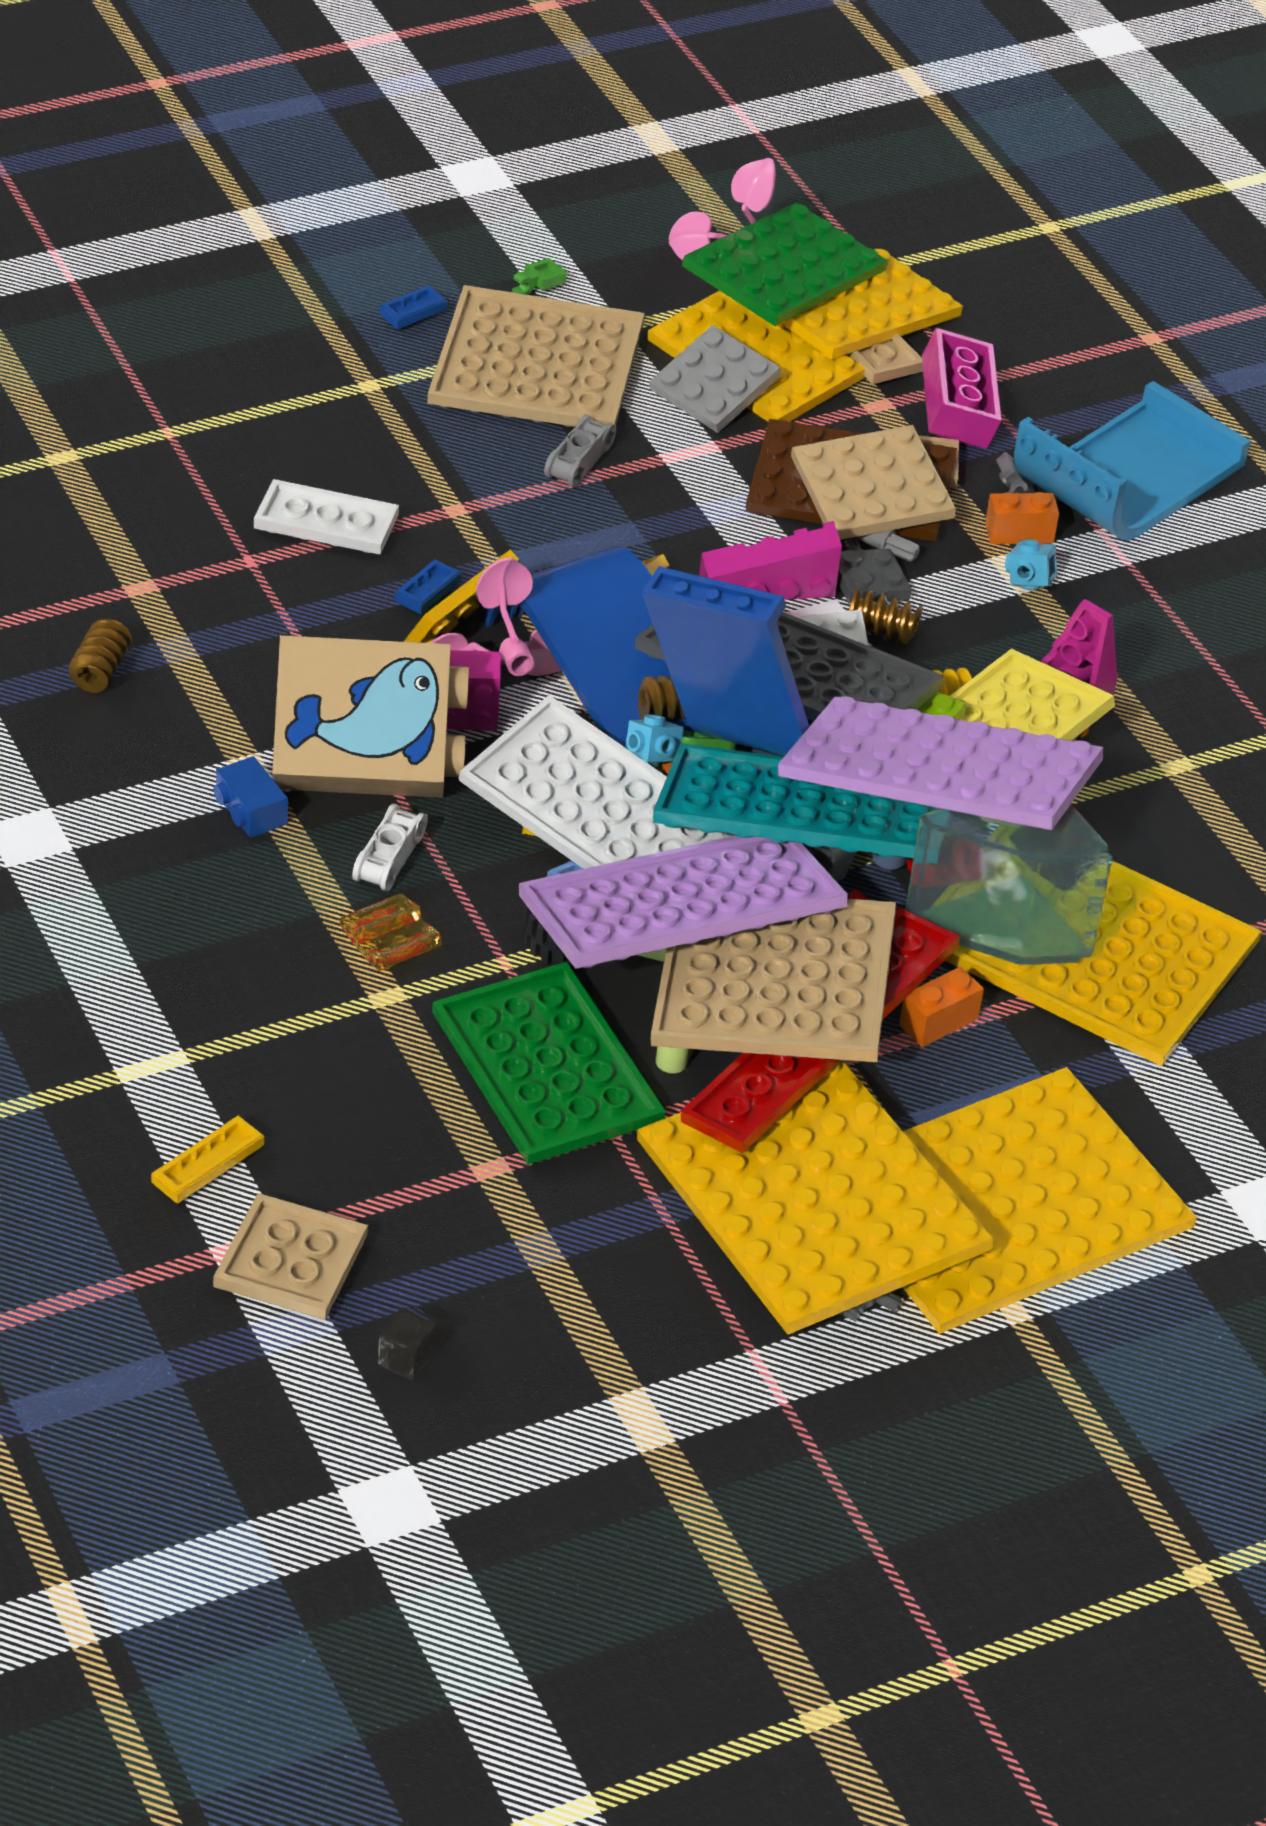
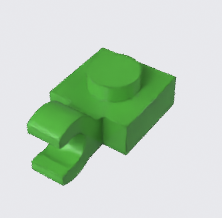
(542, 274)

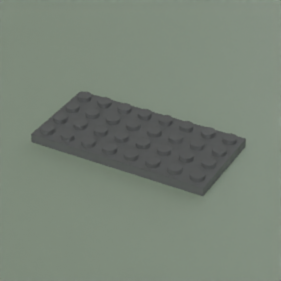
(837, 666)

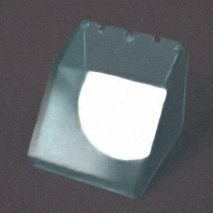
(1011, 885)

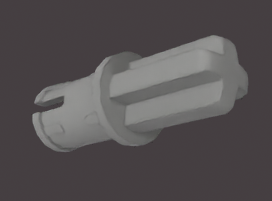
(889, 540)

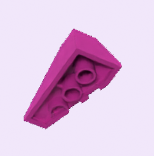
(1087, 648)

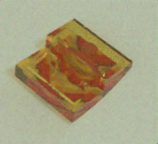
(390, 932)

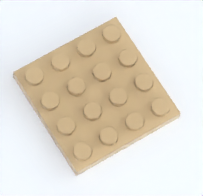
(873, 482)

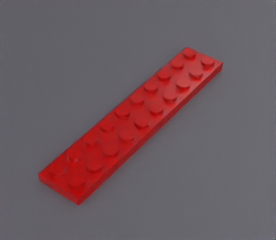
(765, 1086)

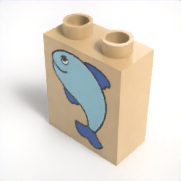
(366, 716)

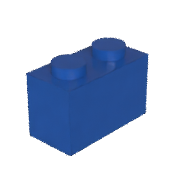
(251, 796)

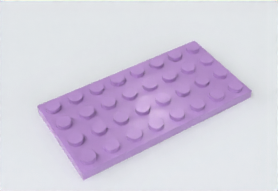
(942, 762)
(679, 897)

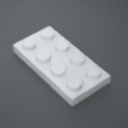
(326, 516)

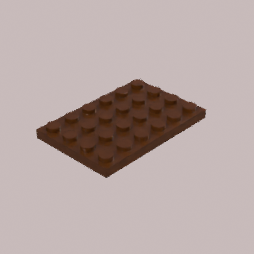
(781, 491)

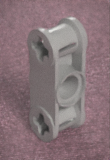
(580, 450)

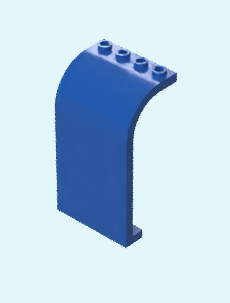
(590, 623)
(727, 659)

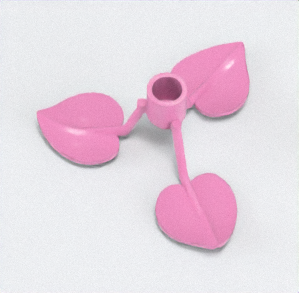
(750, 185)
(508, 584)

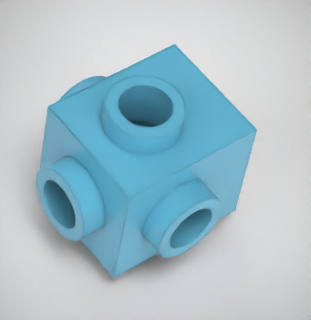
(1032, 564)
(654, 739)

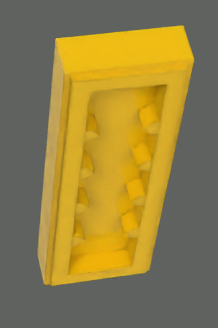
(207, 1159)

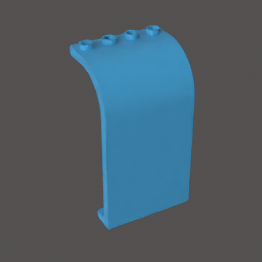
(1135, 464)

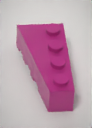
(788, 566)

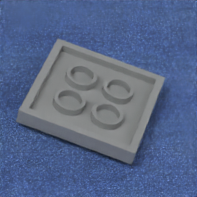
(715, 378)

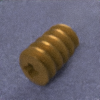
(885, 617)
(99, 655)
(658, 695)

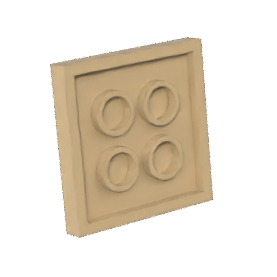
(290, 1256)

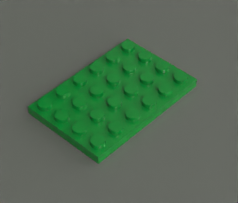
(785, 263)
(547, 1062)

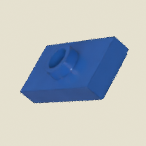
(413, 307)
(427, 586)

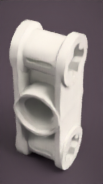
(389, 847)

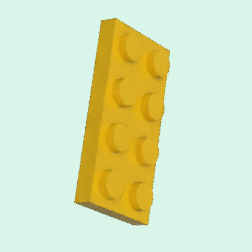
(445, 615)

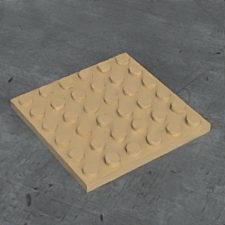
(536, 357)
(783, 987)

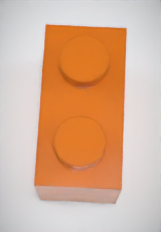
(1021, 517)
(941, 1006)

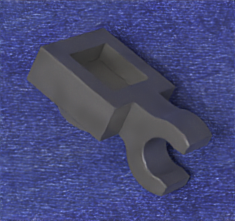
(1011, 477)

